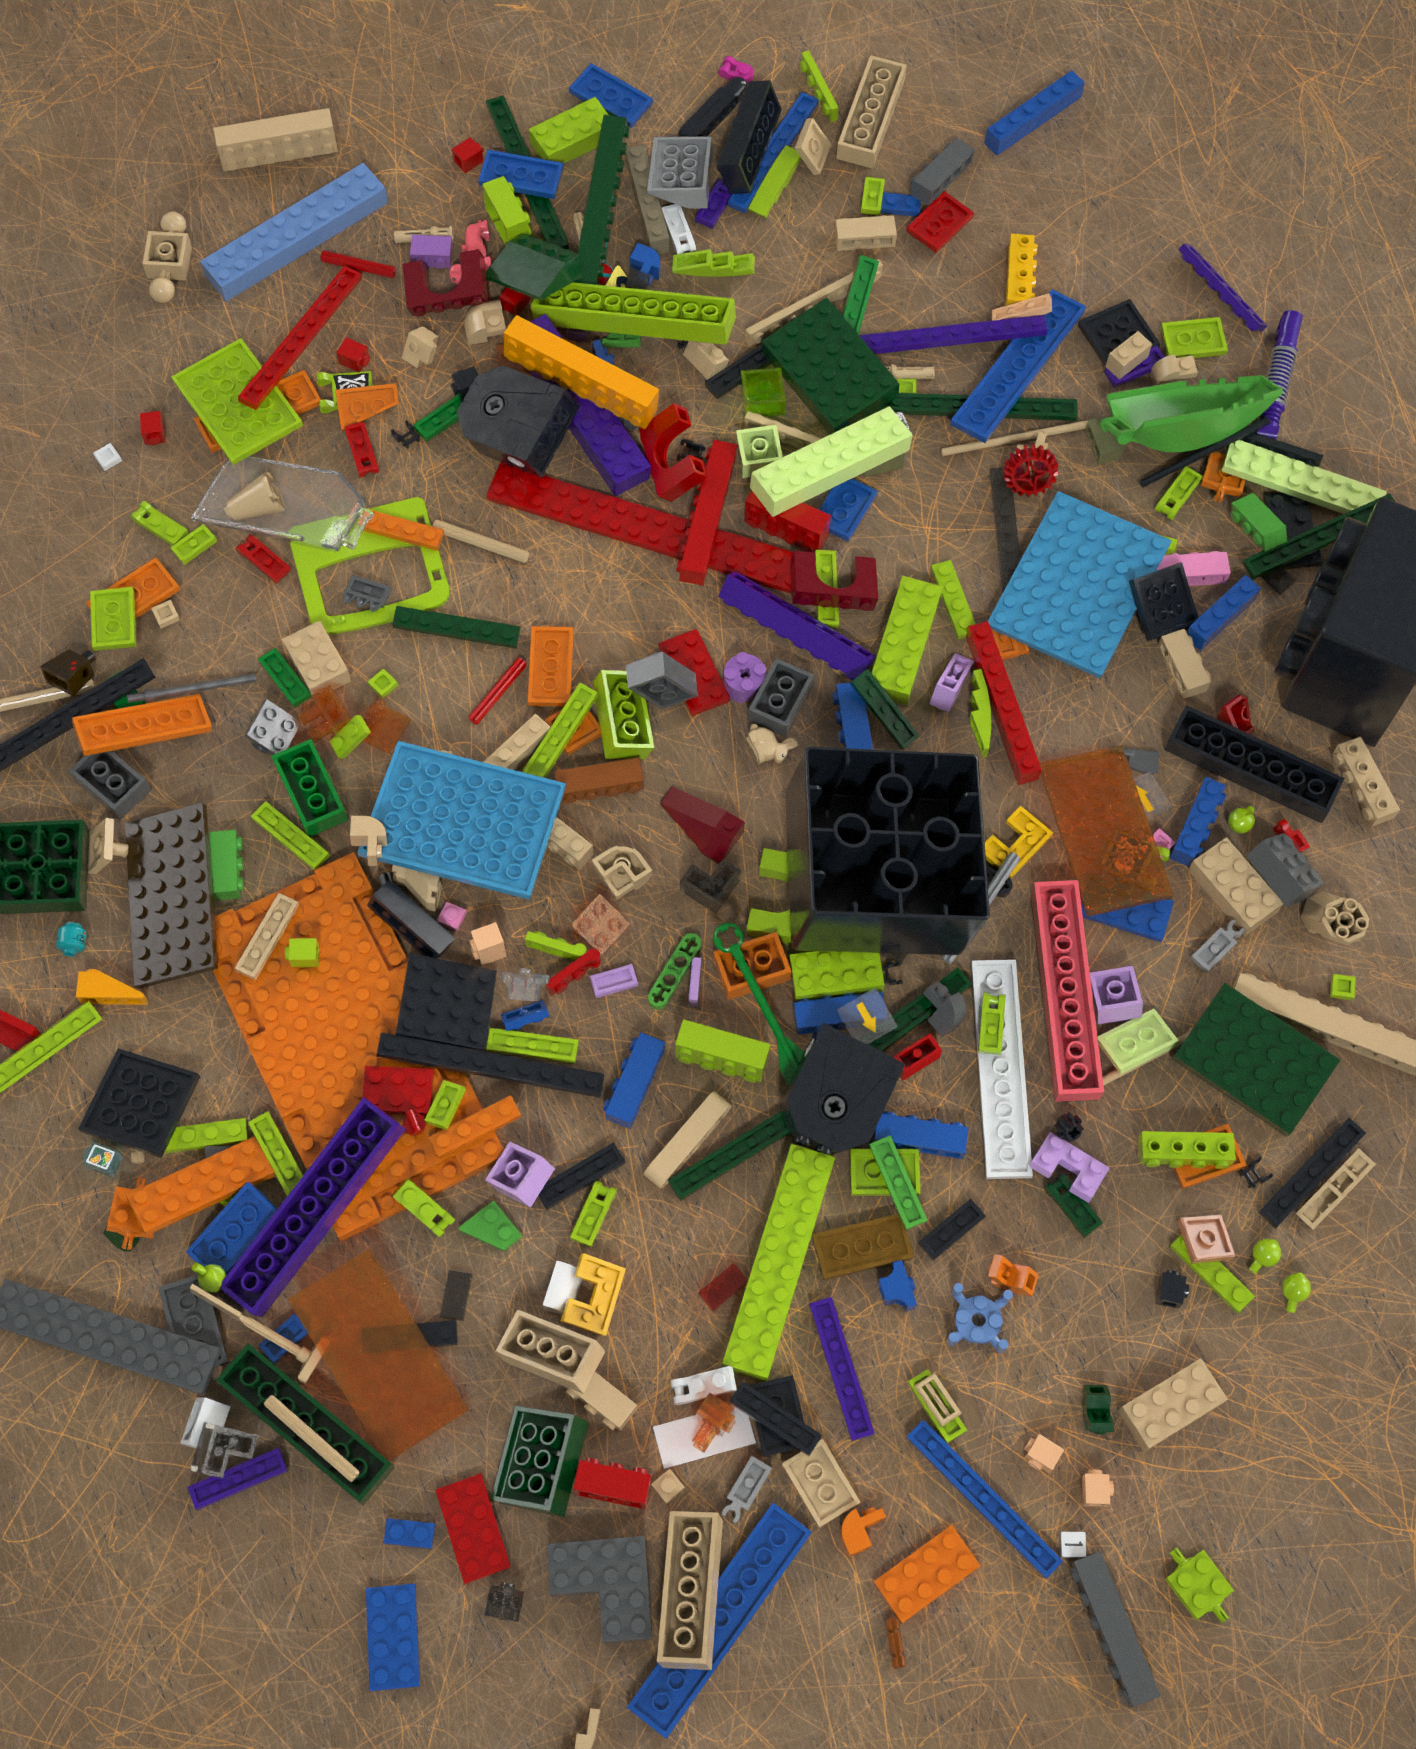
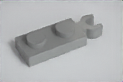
(1216, 947)
(747, 1487)

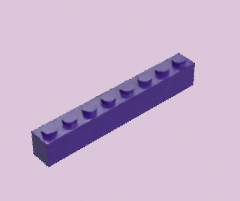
(795, 625)

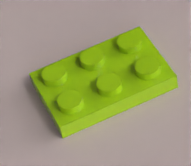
(1194, 338)
(113, 618)
(866, 1176)

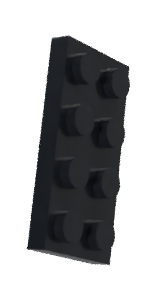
(1297, 518)

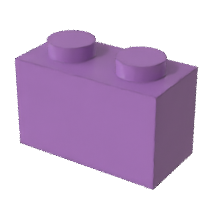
(432, 250)

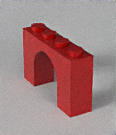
(656, 438)

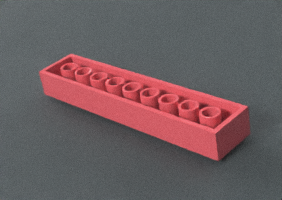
(1067, 991)

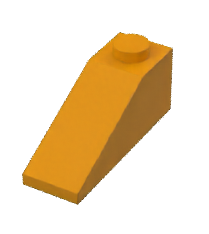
(103, 989)

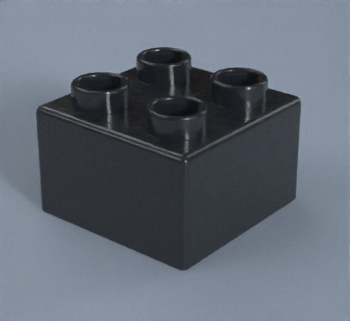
(1357, 634)
(886, 851)

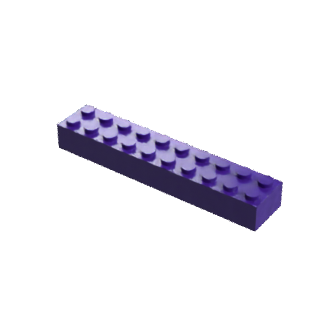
(603, 438)
(312, 1208)

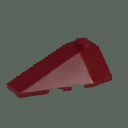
(707, 825)

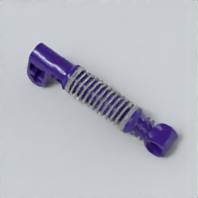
(1282, 367)

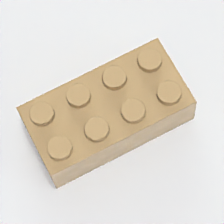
(1235, 886)
(550, 1351)
(1172, 1405)

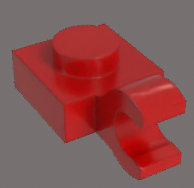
(1298, 839)

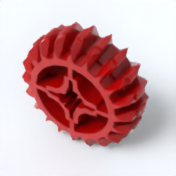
(1019, 475)

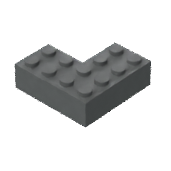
(615, 1571)

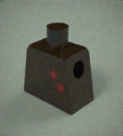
(69, 671)

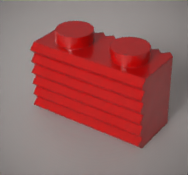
(918, 1055)

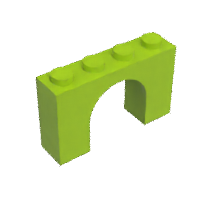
(761, 923)

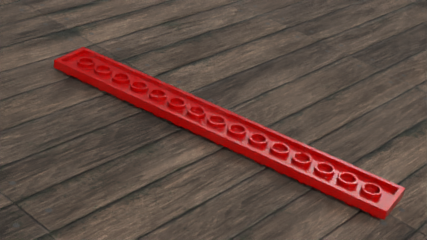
(636, 525)

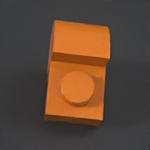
(1012, 1277)
(853, 1530)

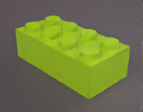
(569, 132)
(622, 717)
(834, 973)
(722, 1051)

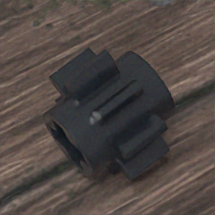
(1069, 1127)

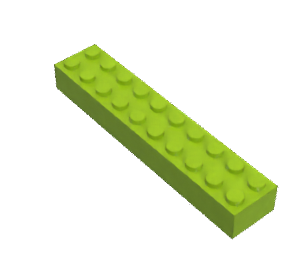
(639, 312)
(778, 1263)

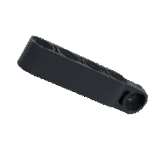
(714, 109)

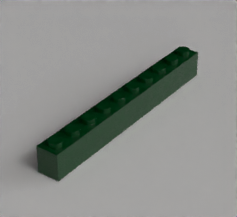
(602, 198)

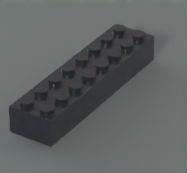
(1254, 764)

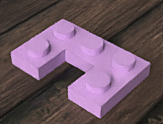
(1059, 1151)

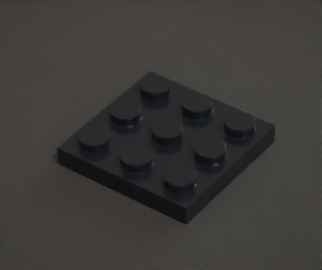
(1113, 327)
(1164, 601)

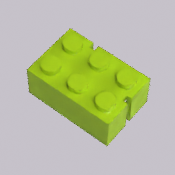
(503, 205)

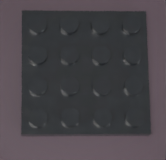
(446, 1002)
(139, 1103)

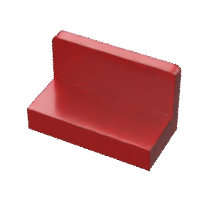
(15, 1032)

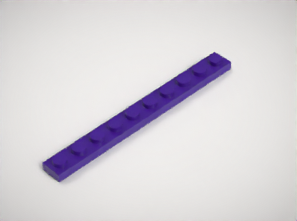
(956, 334)

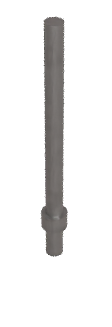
(150, 694)

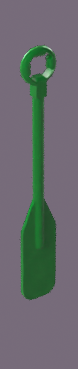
(788, 1052)

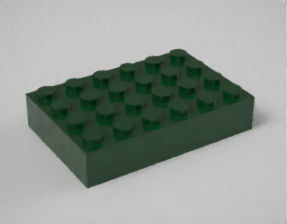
(830, 367)
(43, 866)
(1256, 1059)

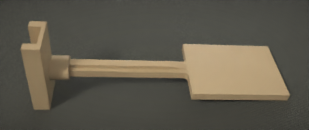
(304, 1355)

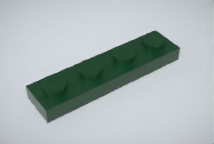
(884, 709)

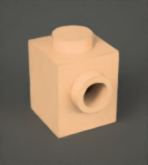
(1042, 1453)
(1096, 1489)

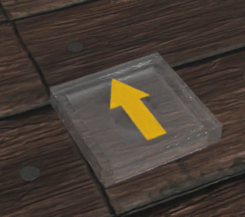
(1151, 796)
(867, 1017)

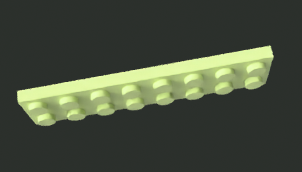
(1297, 478)

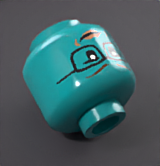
(71, 939)

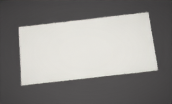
(676, 1439)

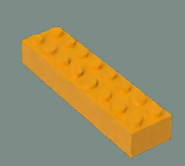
(580, 372)

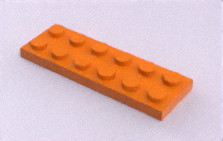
(297, 391)
(141, 724)
(199, 1185)

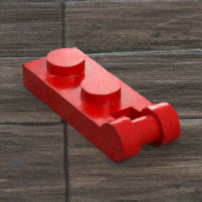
(361, 448)
(263, 559)
(574, 971)

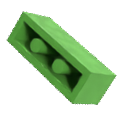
(1258, 522)
(226, 864)

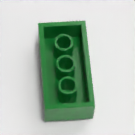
(309, 788)

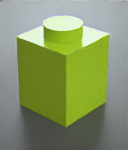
(303, 952)

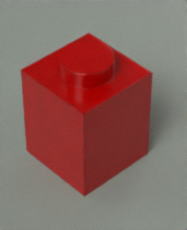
(467, 155)
(513, 301)
(353, 355)
(152, 428)

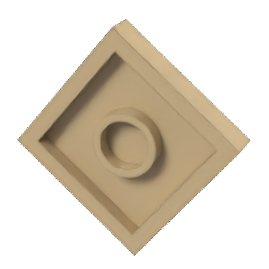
(812, 146)
(102, 846)

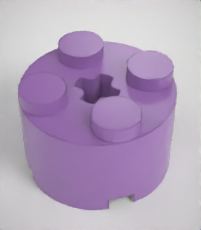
(743, 677)

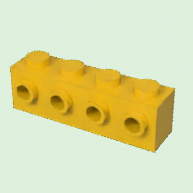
(1020, 268)

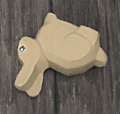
(766, 746)

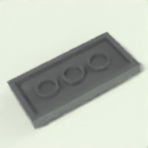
(192, 1316)

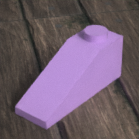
(951, 682)

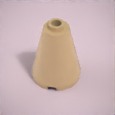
(255, 499)

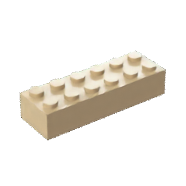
(871, 111)
(275, 139)
(690, 1590)

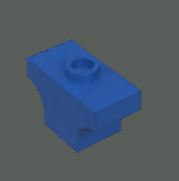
(898, 1287)

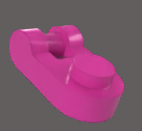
(741, 69)

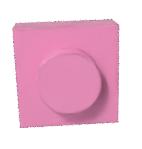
(1163, 840)
(451, 916)

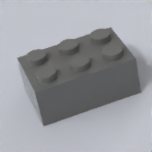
(661, 680)
(780, 697)
(110, 782)
(1285, 869)

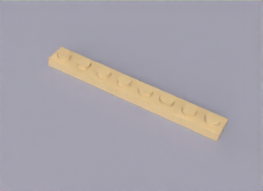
(833, 292)

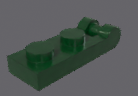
(1073, 1207)

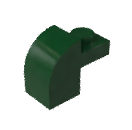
(1097, 1409)

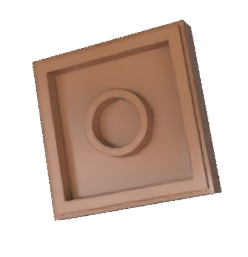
(1206, 1239)

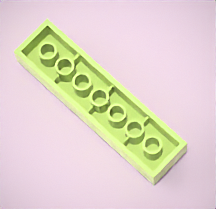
(830, 461)

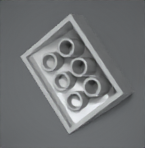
(681, 170)

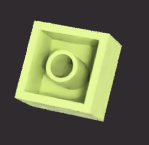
(757, 448)

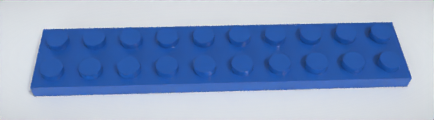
(1015, 371)
(740, 1594)

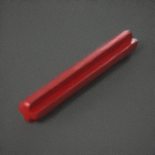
(358, 264)
(497, 691)

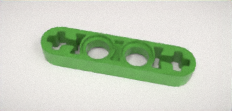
(677, 972)

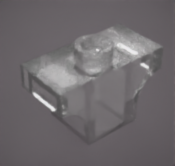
(524, 984)

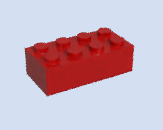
(796, 526)

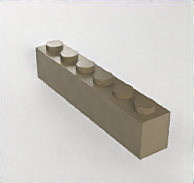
(648, 205)

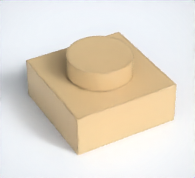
(165, 614)
(668, 1486)

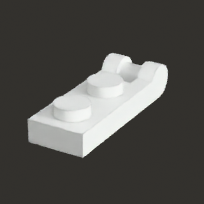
(678, 228)
(714, 1381)

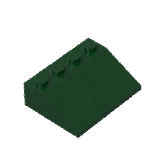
(534, 267)
(539, 1460)

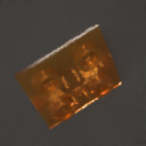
(385, 726)
(600, 924)

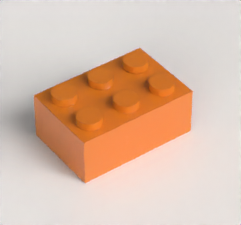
(765, 960)

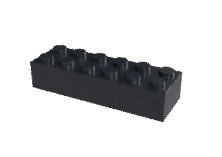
(749, 137)

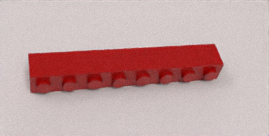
(707, 514)
(1003, 704)

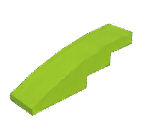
(775, 181)
(713, 265)
(981, 716)

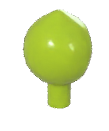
(1241, 819)
(1266, 1254)
(209, 1276)
(1295, 1289)

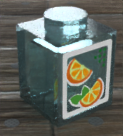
(102, 1159)

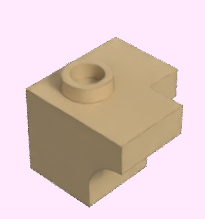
(420, 347)

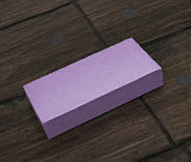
(613, 980)
(694, 982)

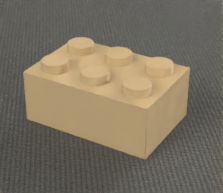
(316, 658)

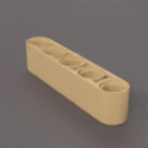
(687, 1140)

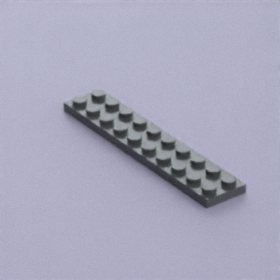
(107, 1337)

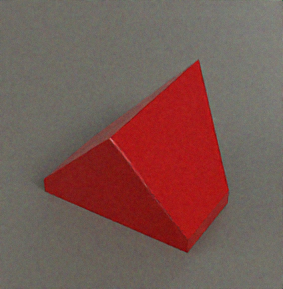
(1237, 714)

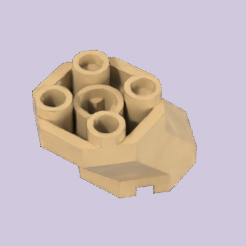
(423, 886)
(1335, 917)

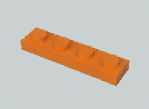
(405, 530)
(475, 1127)

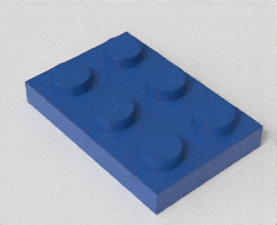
(847, 506)

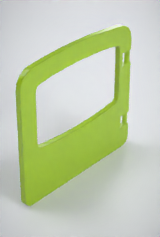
(310, 560)

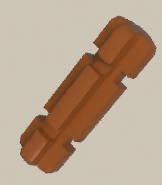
(895, 1643)

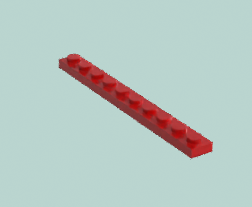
(299, 338)

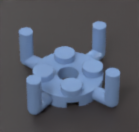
(984, 1307)

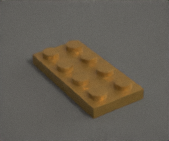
(862, 1246)

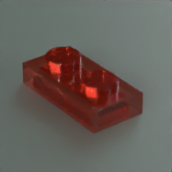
(723, 1287)

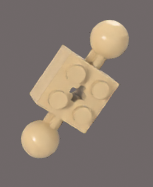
(167, 256)

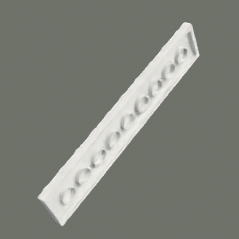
(1002, 1077)

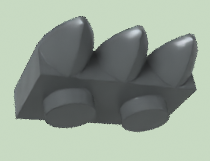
(366, 592)

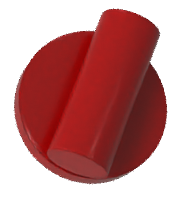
(413, 1123)

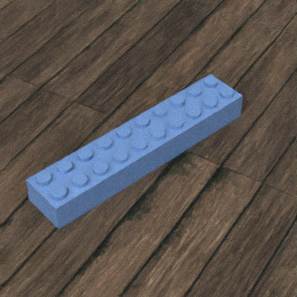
(294, 232)

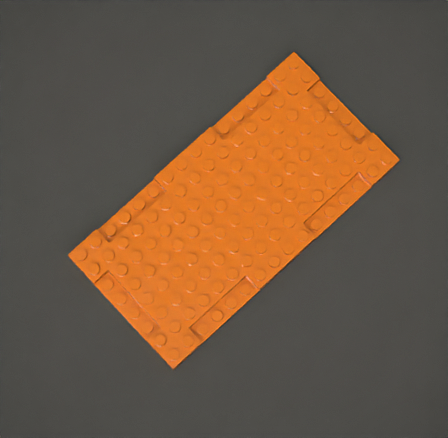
(323, 1026)

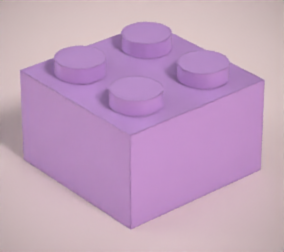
(1116, 995)
(520, 1174)

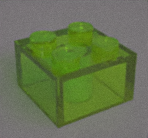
(763, 391)

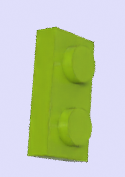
(872, 196)
(193, 544)
(349, 737)
(445, 1105)

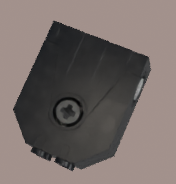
(516, 418)
(849, 1079)

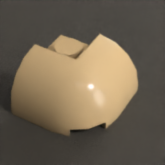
(484, 321)
(622, 870)

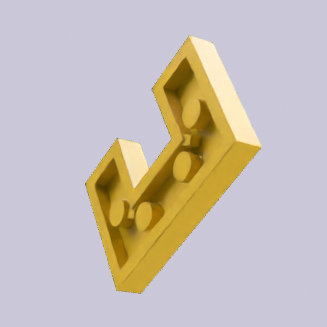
(1032, 838)
(607, 1283)

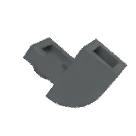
(949, 1011)

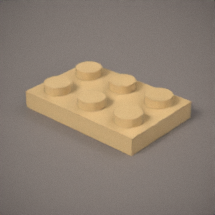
(821, 1484)

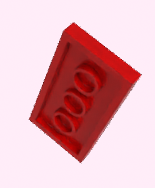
(691, 652)
(473, 1529)

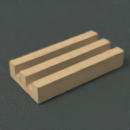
(949, 1417)

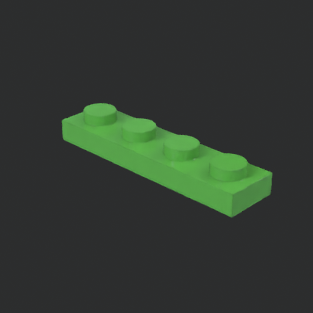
(898, 1182)

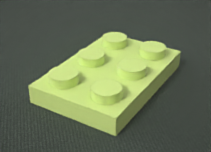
(1137, 1041)

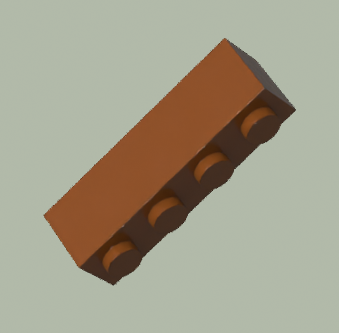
(601, 780)

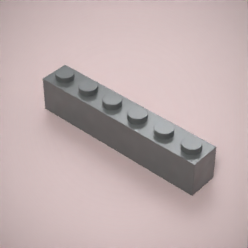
(1114, 1629)

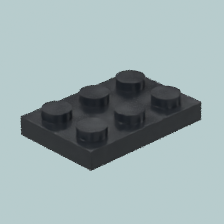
(784, 1394)

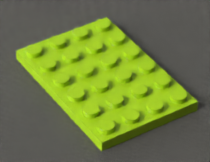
(213, 393)

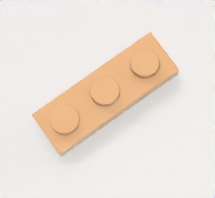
(1032, 307)

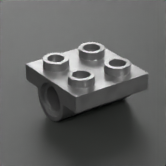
(272, 729)

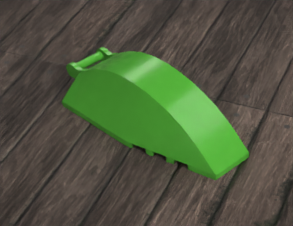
(1187, 416)

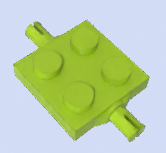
(1199, 1585)

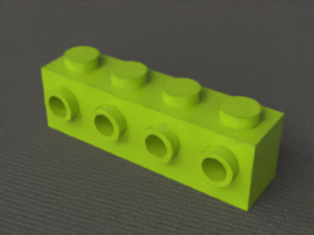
(1186, 1149)

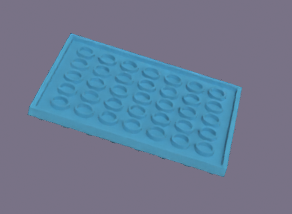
(1074, 584)
(465, 819)

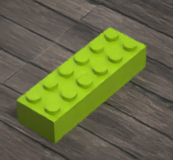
(906, 637)

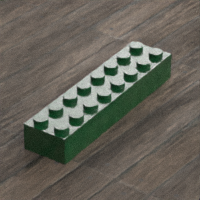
(254, 1379)

